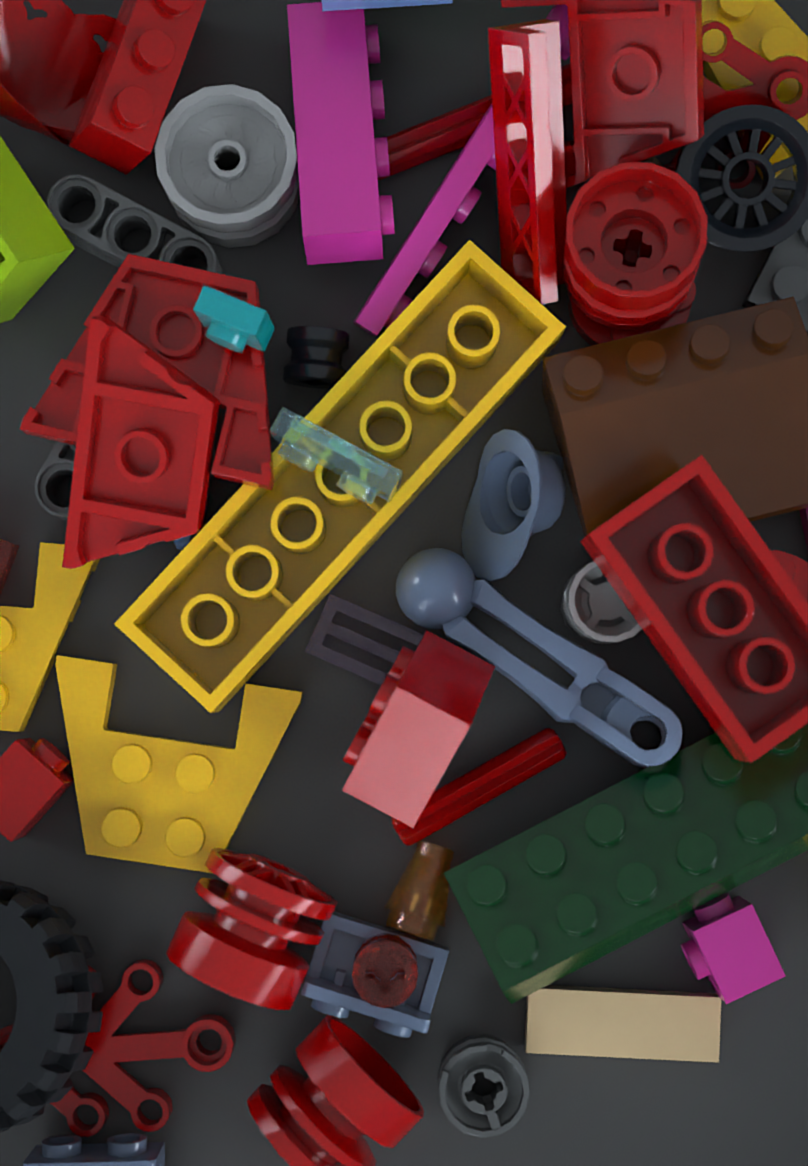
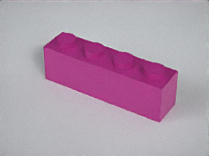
(335, 134)

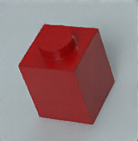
(30, 784)

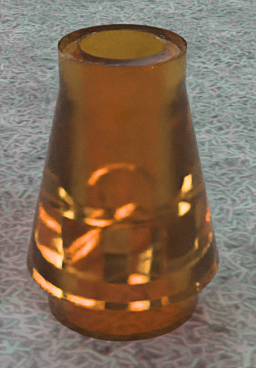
(422, 892)

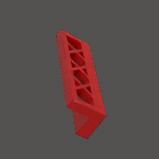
(529, 153)

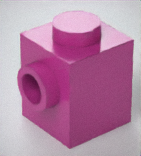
(730, 948)

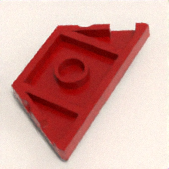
(137, 450)

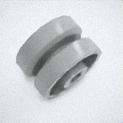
(224, 129)

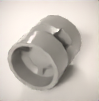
(594, 608)

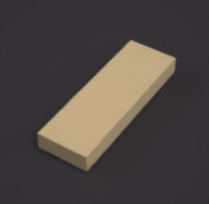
(623, 1023)

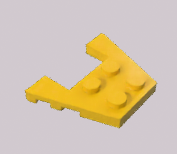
(33, 634)
(157, 794)

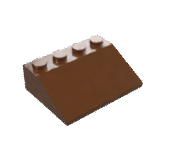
(664, 397)

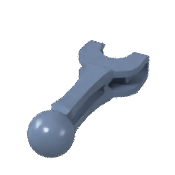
(440, 590)

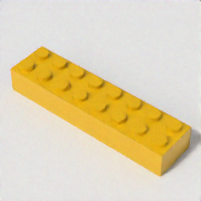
(285, 548)

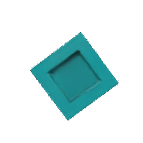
(233, 321)

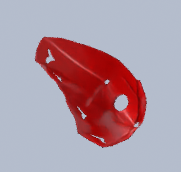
(48, 65)

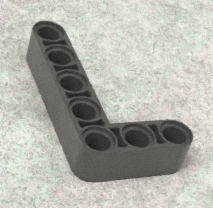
(104, 237)

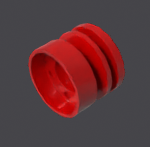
(640, 211)
(247, 939)
(346, 1096)

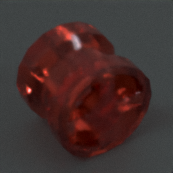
(385, 956)

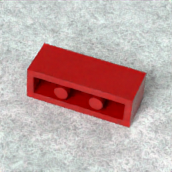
(136, 81)

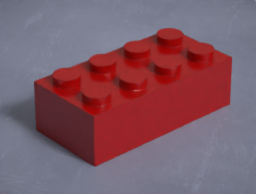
(712, 606)

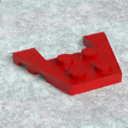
(631, 80)
(156, 307)

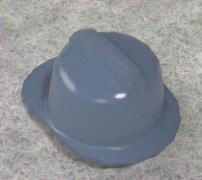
(512, 499)

